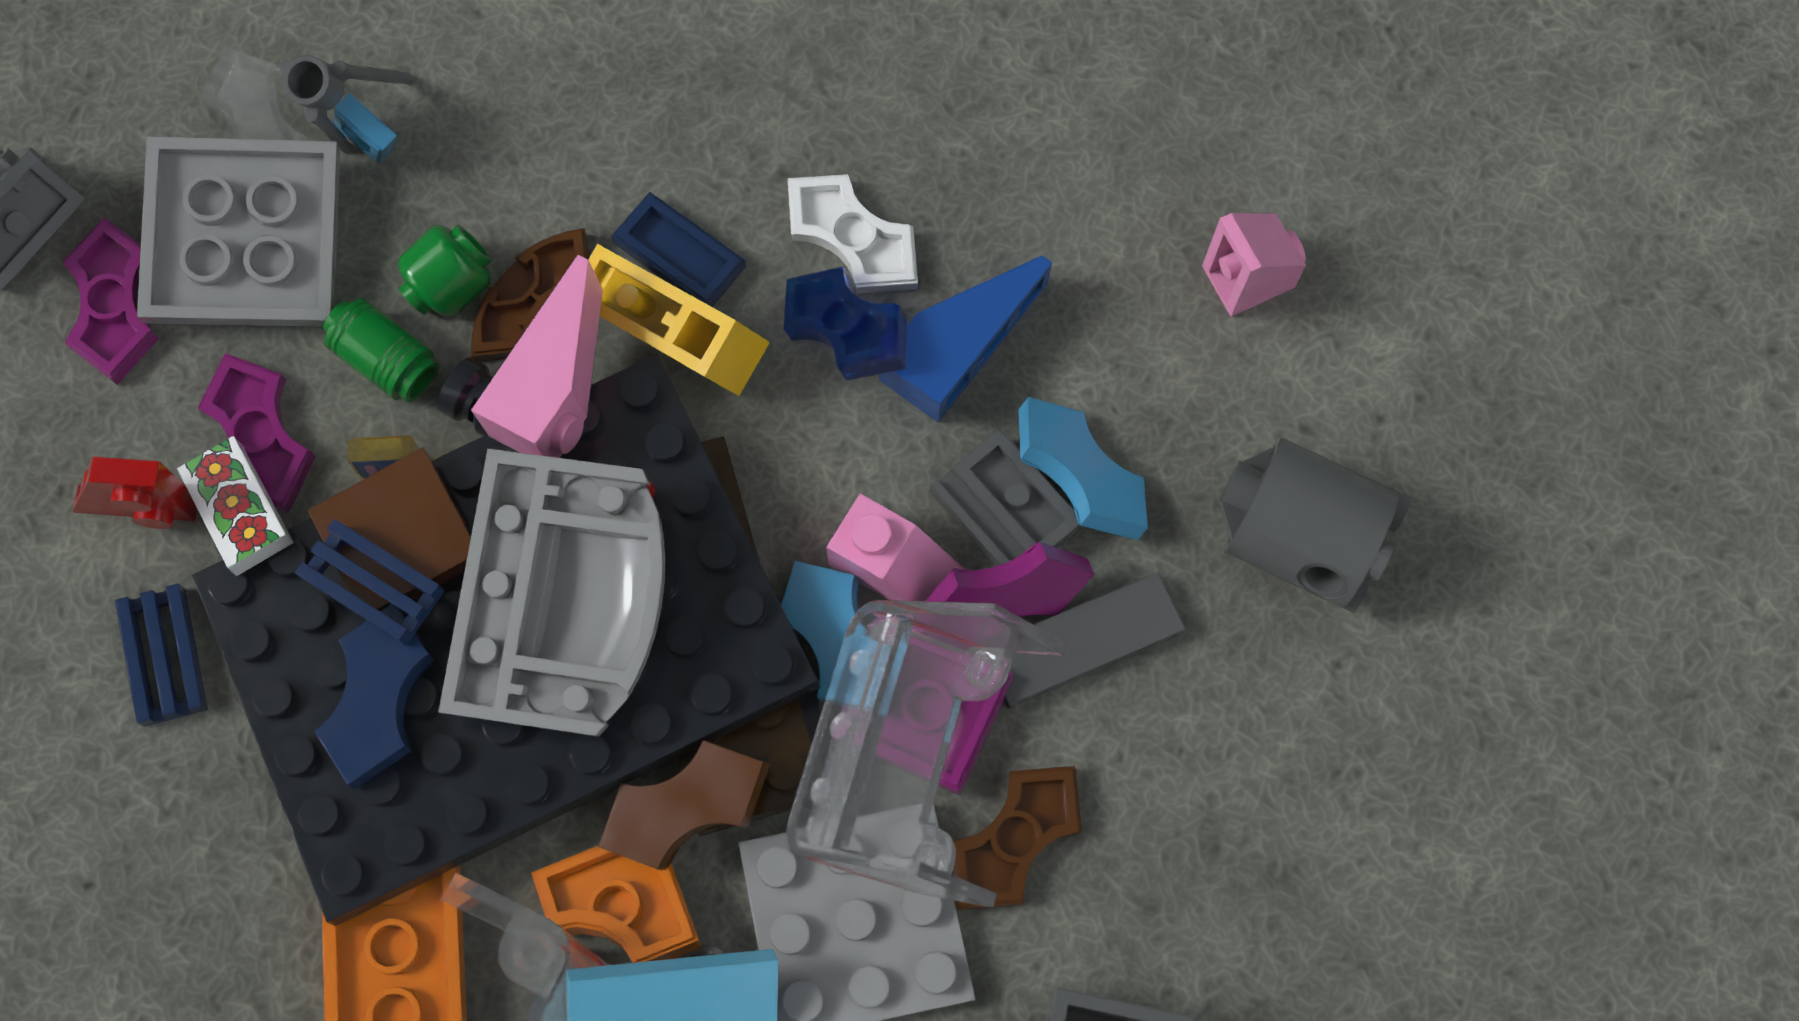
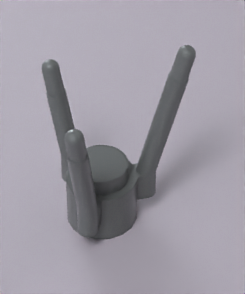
(322, 85)

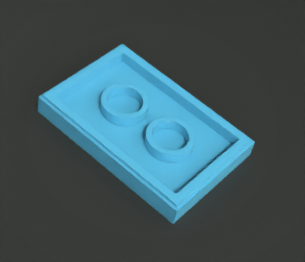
(679, 989)

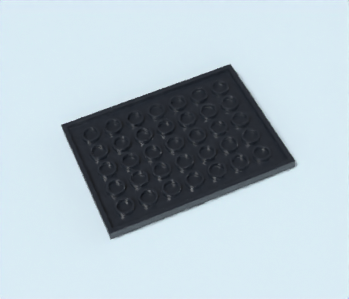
(476, 782)

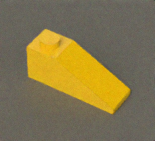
(676, 322)

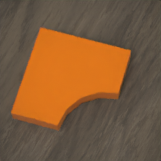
(619, 901)

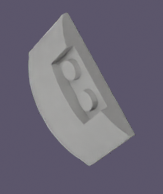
(556, 594)

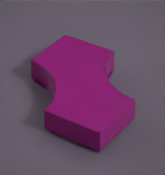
(108, 283)
(247, 406)
(1032, 584)

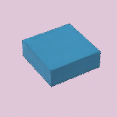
(364, 129)

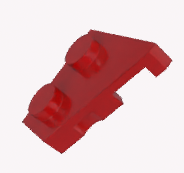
(134, 490)

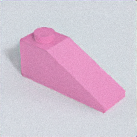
(545, 382)

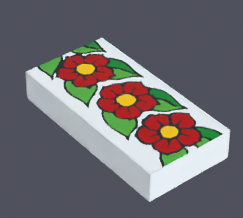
(235, 506)

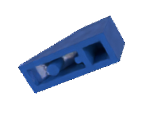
(960, 335)

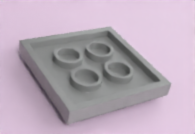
(239, 232)
(850, 941)

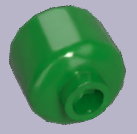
(444, 270)

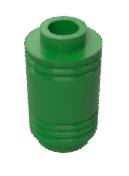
(380, 349)

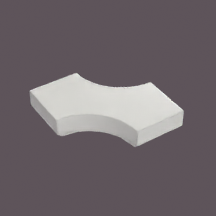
(874, 250)

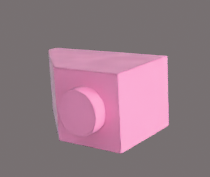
(1253, 260)
(888, 553)

